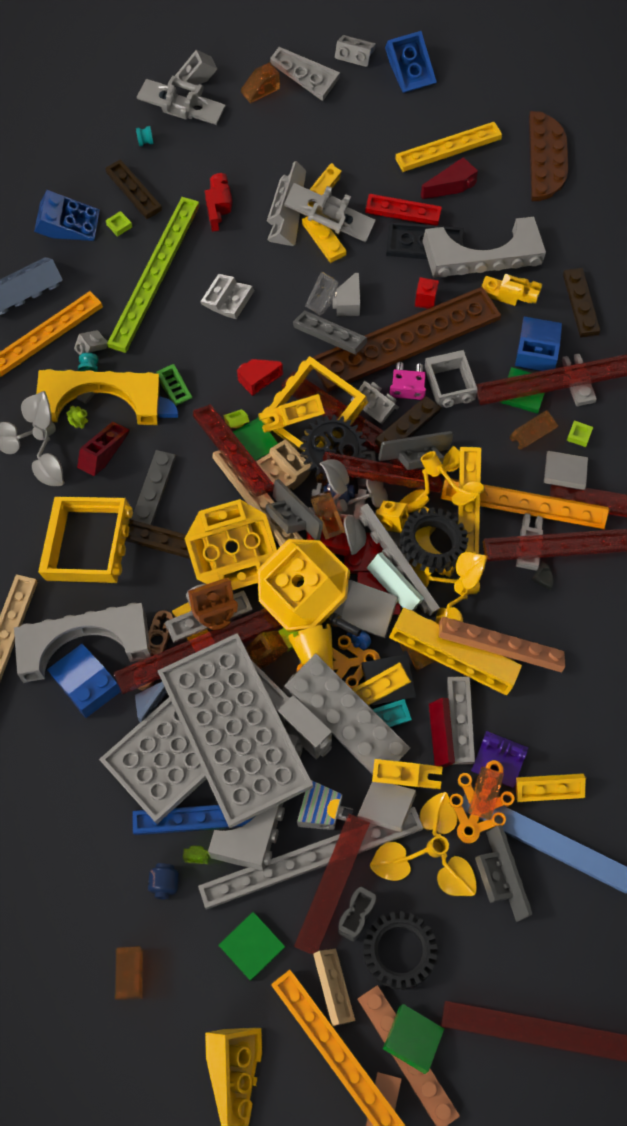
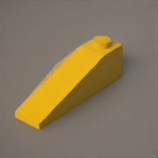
(232, 1068)

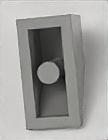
(197, 68)
(348, 297)

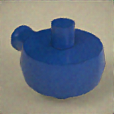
(362, 641)

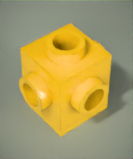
(393, 515)

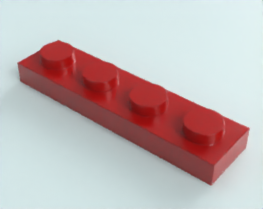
(403, 209)

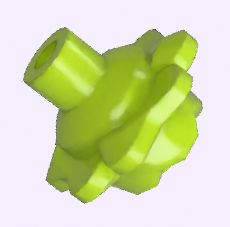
(77, 417)

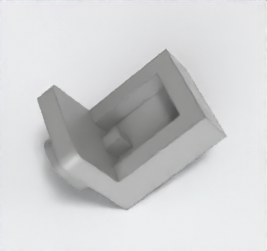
(90, 342)

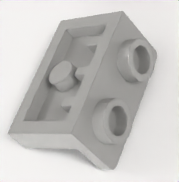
(354, 50)
(379, 405)

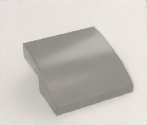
(227, 296)

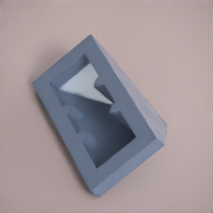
(149, 700)

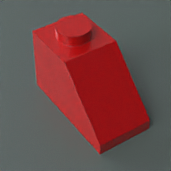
(258, 374)

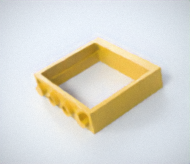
(292, 384)
(55, 533)

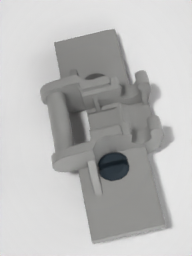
(180, 106)
(332, 208)

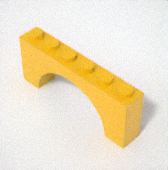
(137, 389)

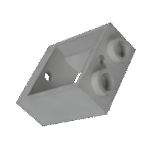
(445, 363)
(302, 722)

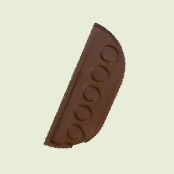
(547, 156)

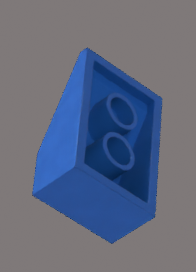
(410, 61)
(84, 680)

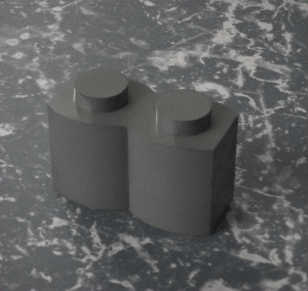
(360, 909)

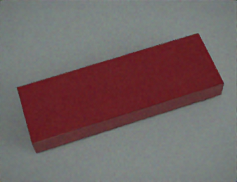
(441, 732)

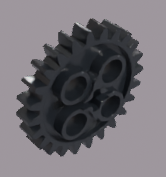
(350, 440)

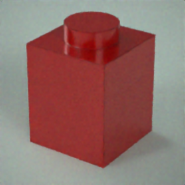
(426, 293)

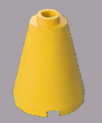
(314, 641)

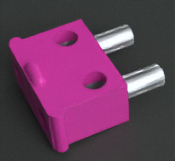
(408, 383)

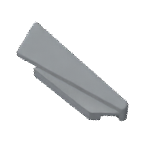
(283, 218)

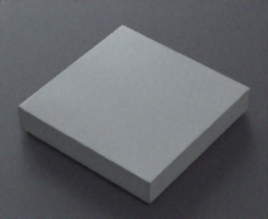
(566, 470)
(387, 805)

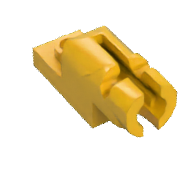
(512, 289)
(292, 413)
(405, 773)

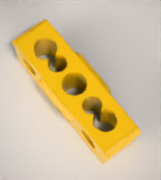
(328, 178)

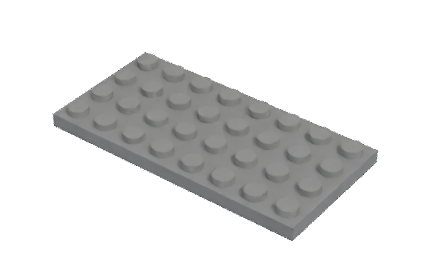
(234, 730)
(159, 761)

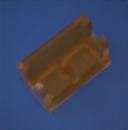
(534, 429)
(129, 973)

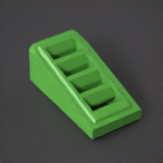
(172, 370)

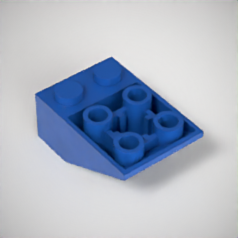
(66, 218)
(538, 344)

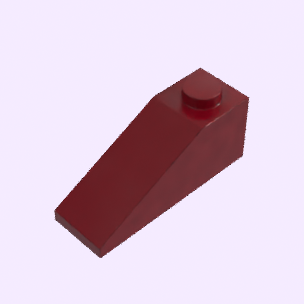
(451, 181)
(101, 448)

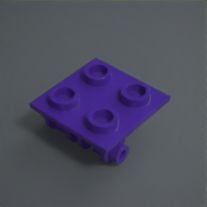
(504, 751)

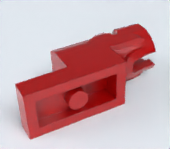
(218, 199)

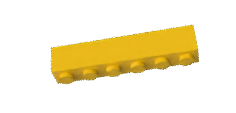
(483, 666)

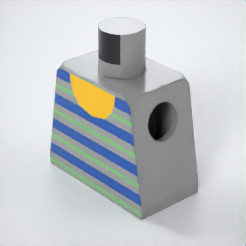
(322, 808)

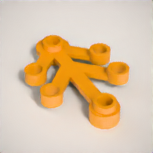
(343, 663)
(473, 819)

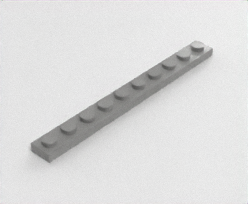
(296, 864)

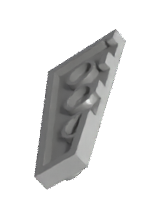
(307, 73)

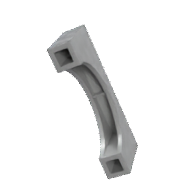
(450, 258)
(40, 640)
(252, 842)

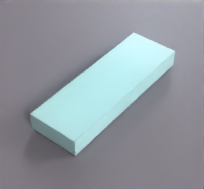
(394, 582)

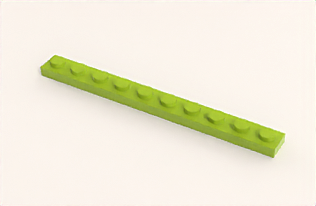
(153, 275)

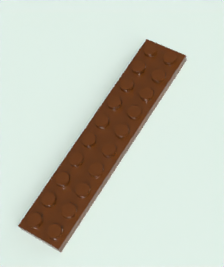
(410, 337)

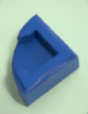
(167, 408)

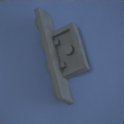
(412, 449)
(292, 513)
(501, 875)

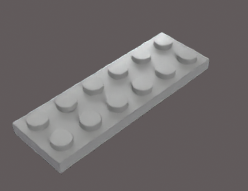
(345, 714)

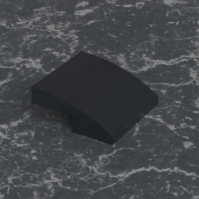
(375, 667)

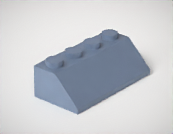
(28, 283)

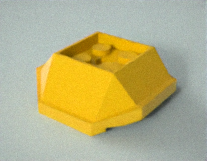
(230, 523)
(319, 596)

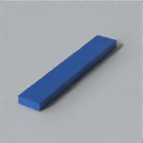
(182, 820)

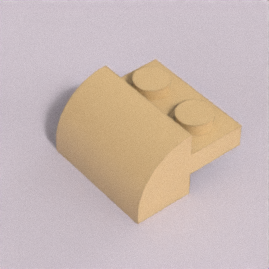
(285, 464)

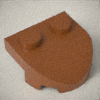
(213, 603)

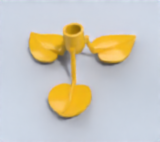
(433, 467)
(470, 569)
(456, 876)

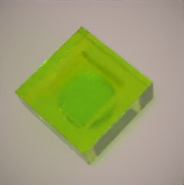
(196, 854)

